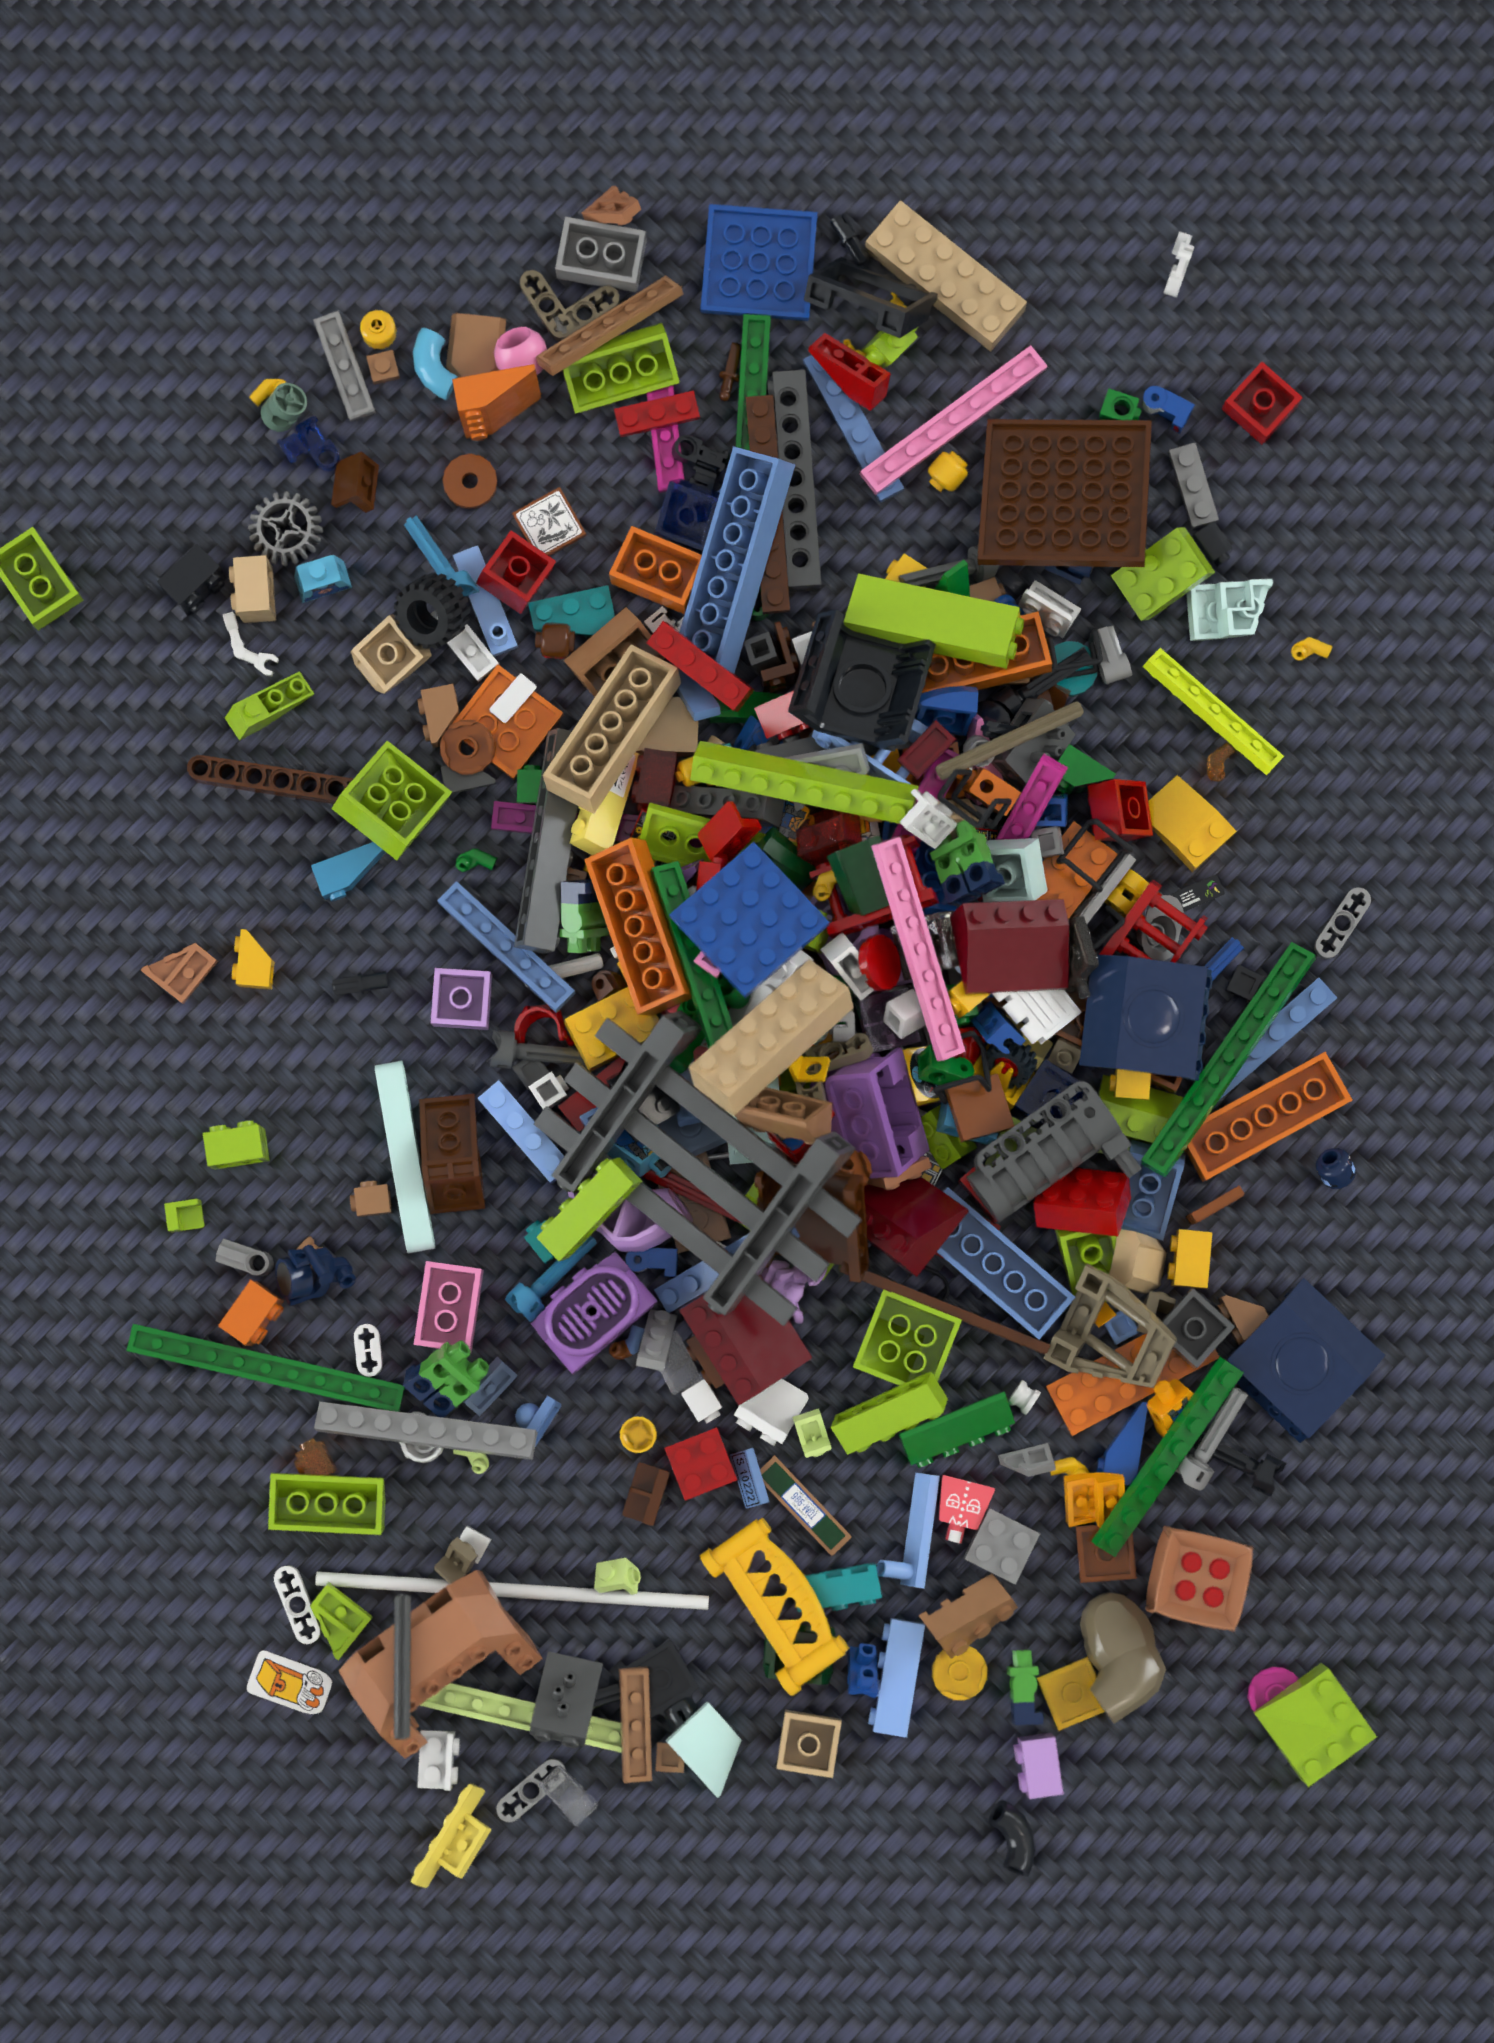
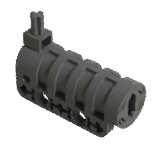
(1049, 1151)

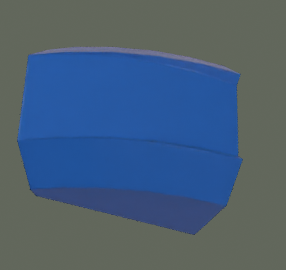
(950, 707)

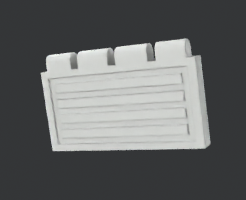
(1040, 1011)

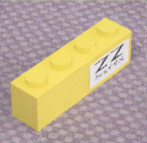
(598, 830)

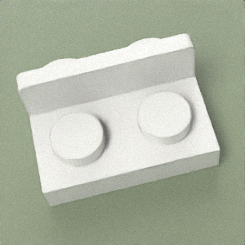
(929, 819)
(437, 1760)

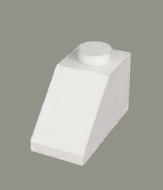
(845, 960)

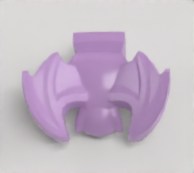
(789, 1283)

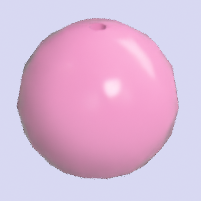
(519, 348)

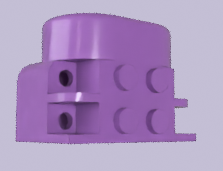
(878, 1112)
(610, 1290)

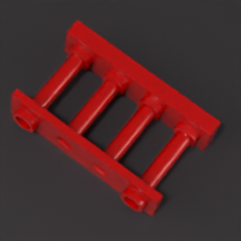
(1135, 920)
(856, 923)

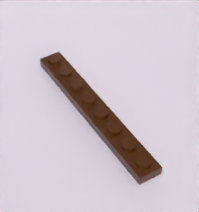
(763, 441)

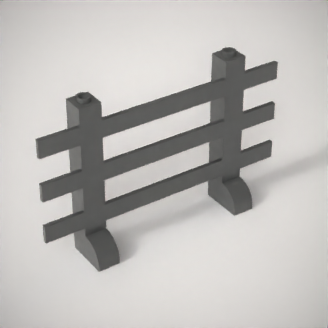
(768, 1228)

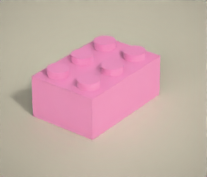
(448, 1305)

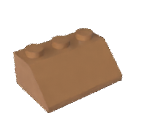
(601, 653)
(787, 1115)

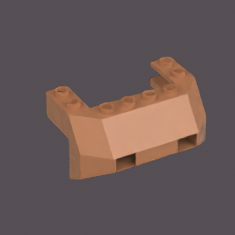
(447, 1639)

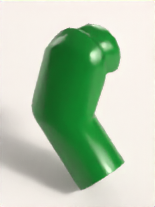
(474, 858)

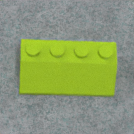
(622, 369)
(326, 1503)

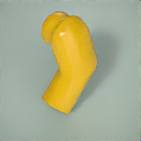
(265, 390)
(1069, 1466)

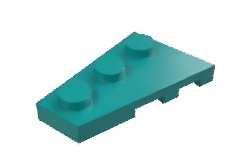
(582, 611)

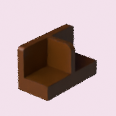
(355, 482)
(646, 1493)

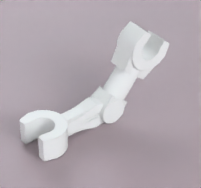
(242, 653)

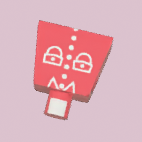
(962, 1505)

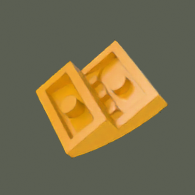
(1091, 1497)

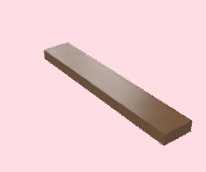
(609, 325)

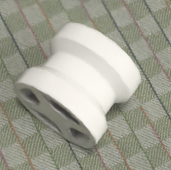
(1024, 1397)

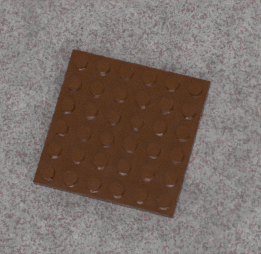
(1065, 493)

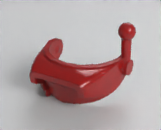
(533, 1013)

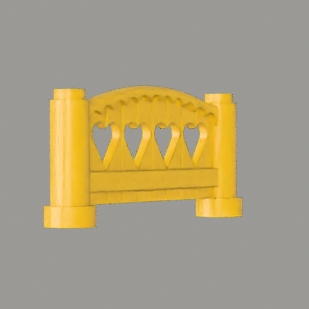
(800, 1660)

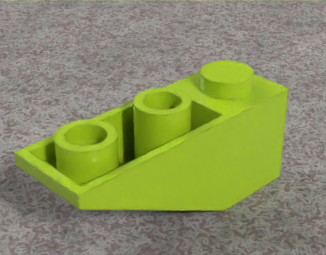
(267, 705)

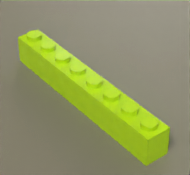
(802, 782)

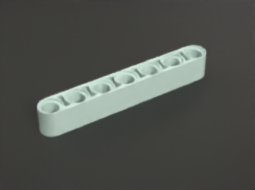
(404, 1157)

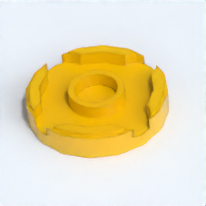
(960, 1676)

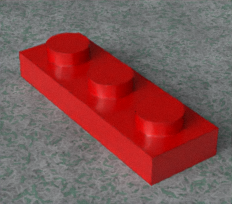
(657, 414)

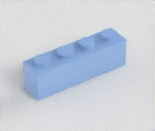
(522, 1129)
(898, 1677)

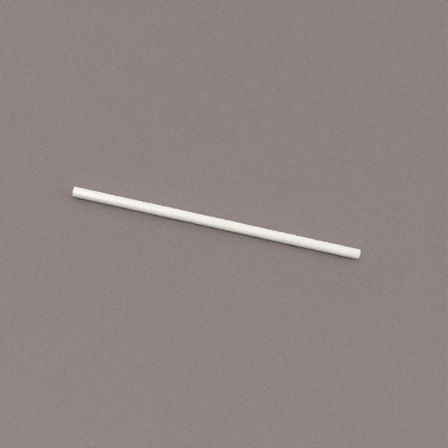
(517, 1591)

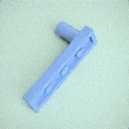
(486, 606)
(919, 1533)

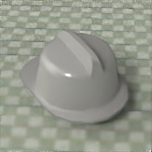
(1165, 925)

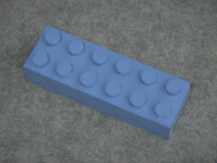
(1004, 1272)

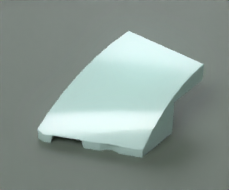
(1226, 608)
(707, 1747)

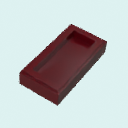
(926, 750)

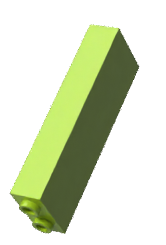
(954, 622)

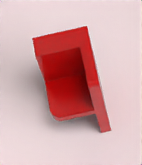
(727, 832)

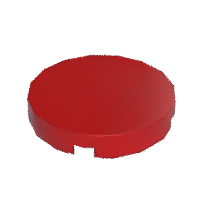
(879, 962)

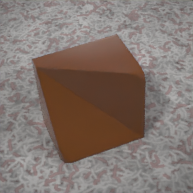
(1056, 695)

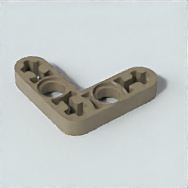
(569, 315)
(853, 1056)

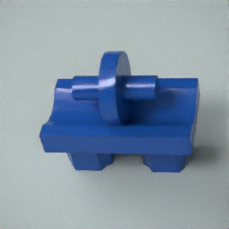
(862, 1670)

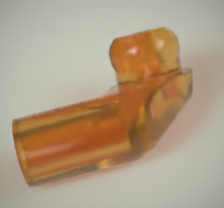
(1216, 760)

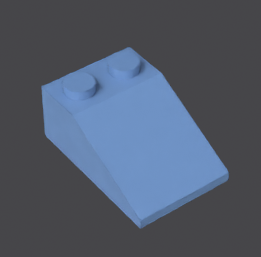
(1151, 1195)

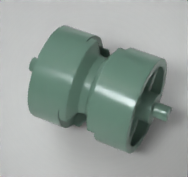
(283, 407)

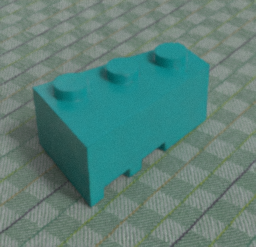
(846, 1586)

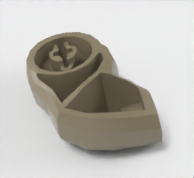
(1124, 1653)

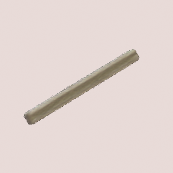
(1010, 740)

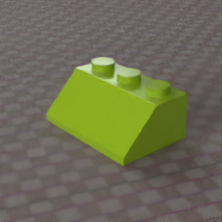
(1140, 1118)

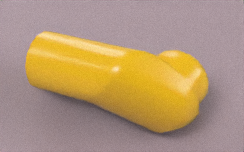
(1308, 647)
(824, 885)

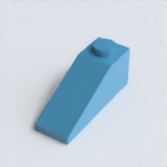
(345, 870)

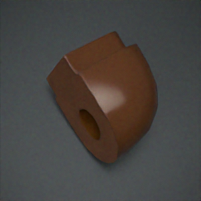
(607, 983)

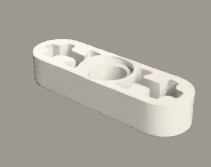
(297, 1627)

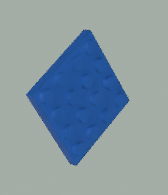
(758, 261)
(749, 919)

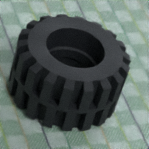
(444, 598)

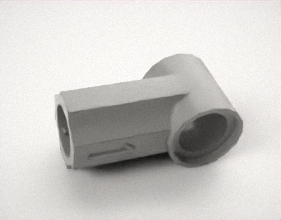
(1115, 663)
(242, 1257)

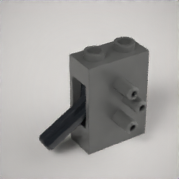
(1020, 762)
(568, 1698)

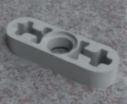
(1359, 910)
(510, 1798)

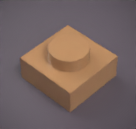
(383, 367)
(667, 1759)

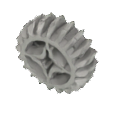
(296, 532)

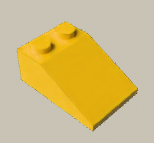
(1188, 823)

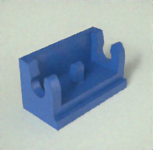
(996, 1027)

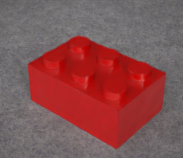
(1085, 1202)

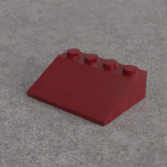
(1012, 945)
(910, 1221)
(746, 1345)

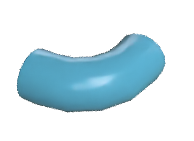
(428, 363)

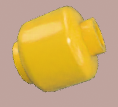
(386, 330)
(947, 471)

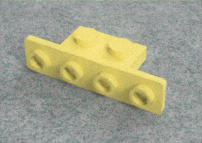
(457, 1840)

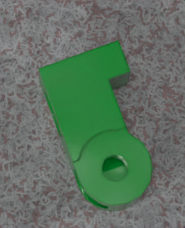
(942, 1071)

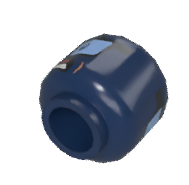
(1335, 1168)

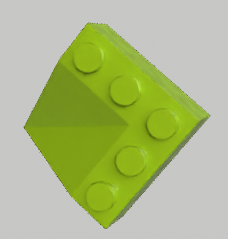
(391, 800)
(906, 1340)
(1315, 1724)

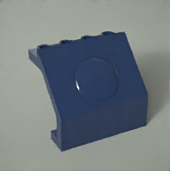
(1146, 1016)
(1304, 1361)

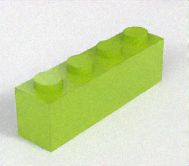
(589, 1208)
(889, 1413)

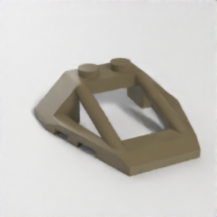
(1066, 1344)

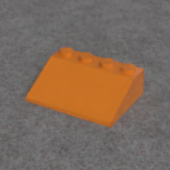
(494, 399)

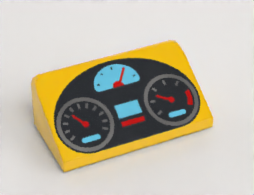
(922, 1090)

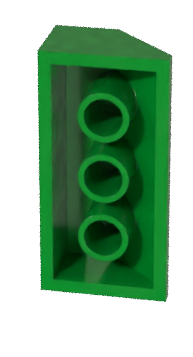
(957, 1428)

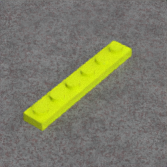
(1213, 711)

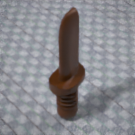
(729, 375)

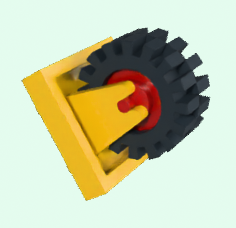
(1013, 1068)

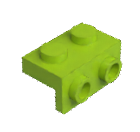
(944, 1147)

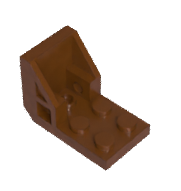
(451, 1154)

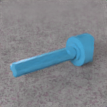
(437, 558)
(527, 1300)

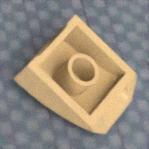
(388, 656)
(1138, 1261)

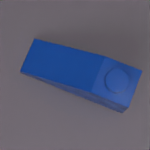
(1125, 1449)

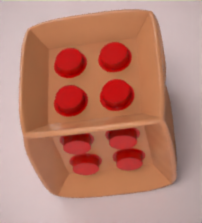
(1199, 1578)

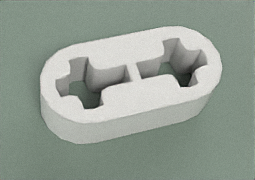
(361, 1351)

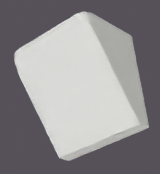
(476, 1540)

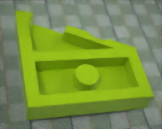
(339, 1618)

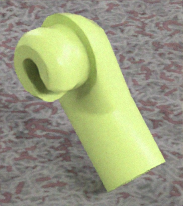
(478, 1460)

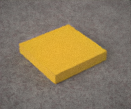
(1069, 1693)

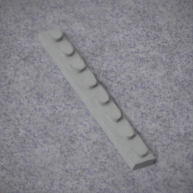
(426, 1430)

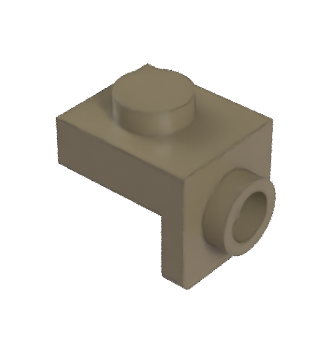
(1065, 1055)
(1158, 1302)
(457, 1561)

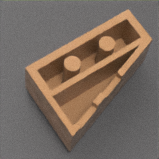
(970, 1616)

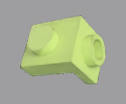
(812, 1433)
(617, 1575)

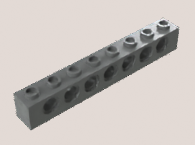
(794, 384)

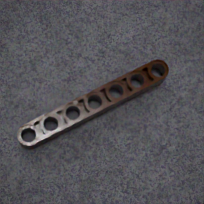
(269, 777)

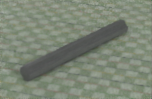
(402, 1666)

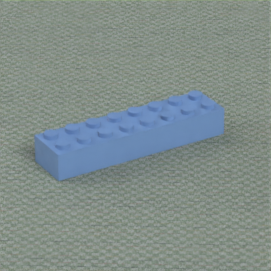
(736, 554)

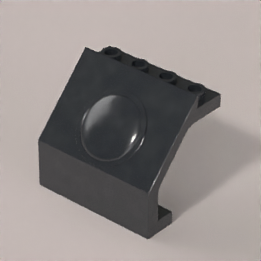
(860, 684)

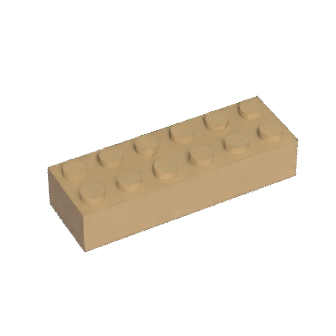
(937, 265)
(612, 729)
(771, 1037)

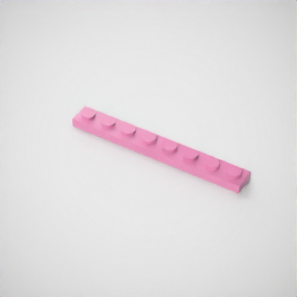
(953, 420)
(918, 948)

